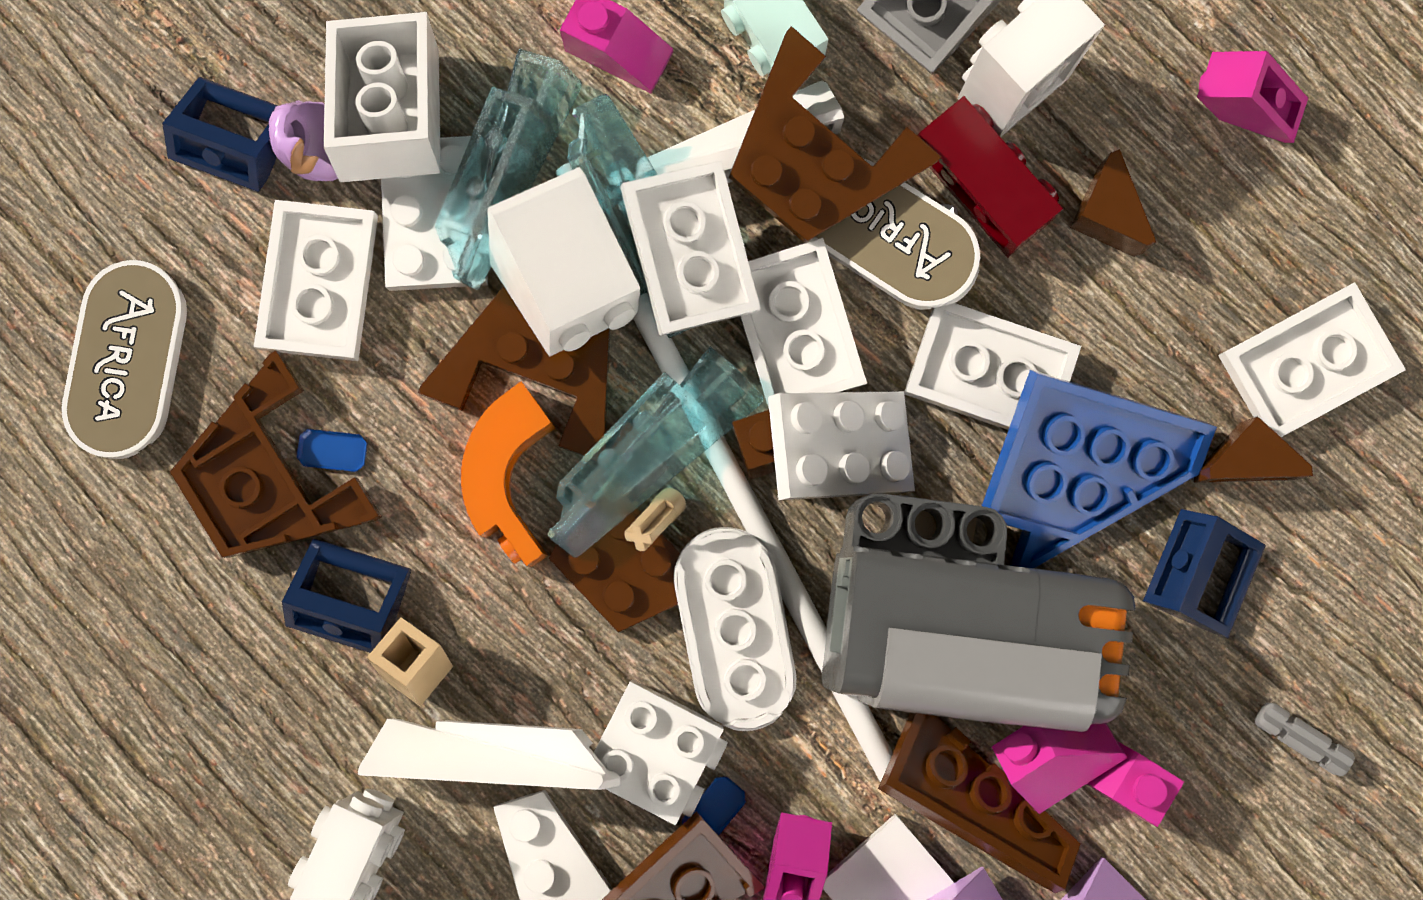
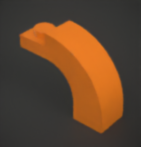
(488, 461)

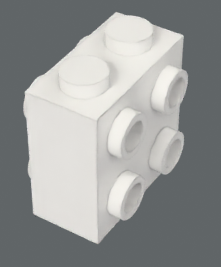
(659, 752)
(349, 849)

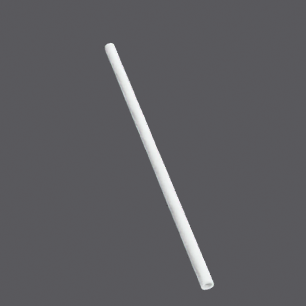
(757, 524)

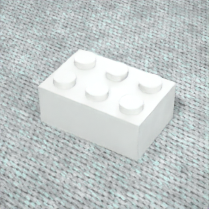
(1028, 58)
(382, 97)

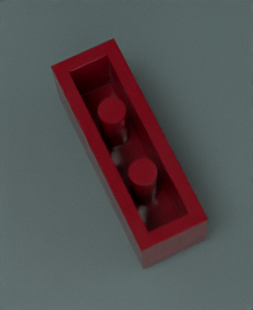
(989, 176)

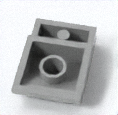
(927, 28)

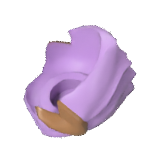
(298, 139)

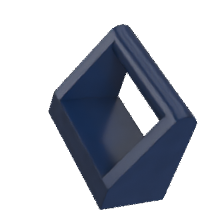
(214, 148)
(1189, 563)
(335, 618)

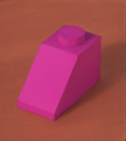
(615, 42)
(1253, 94)
(1054, 762)
(1139, 786)
(798, 859)

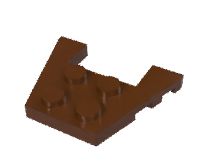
(801, 166)
(508, 343)
(245, 486)
(619, 579)

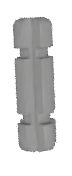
(1304, 739)

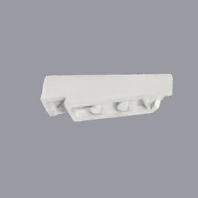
(725, 140)
(487, 755)

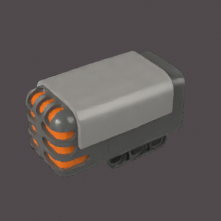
(961, 632)

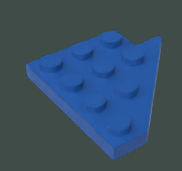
(1085, 462)

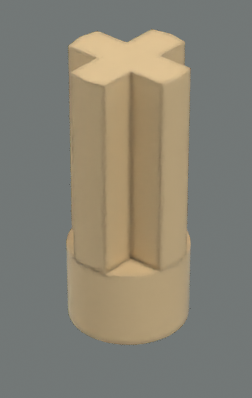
(655, 519)

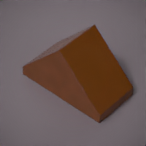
(1113, 209)
(1253, 454)

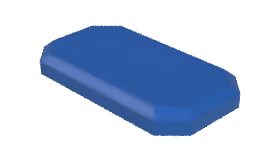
(332, 450)
(720, 803)

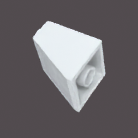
(562, 262)

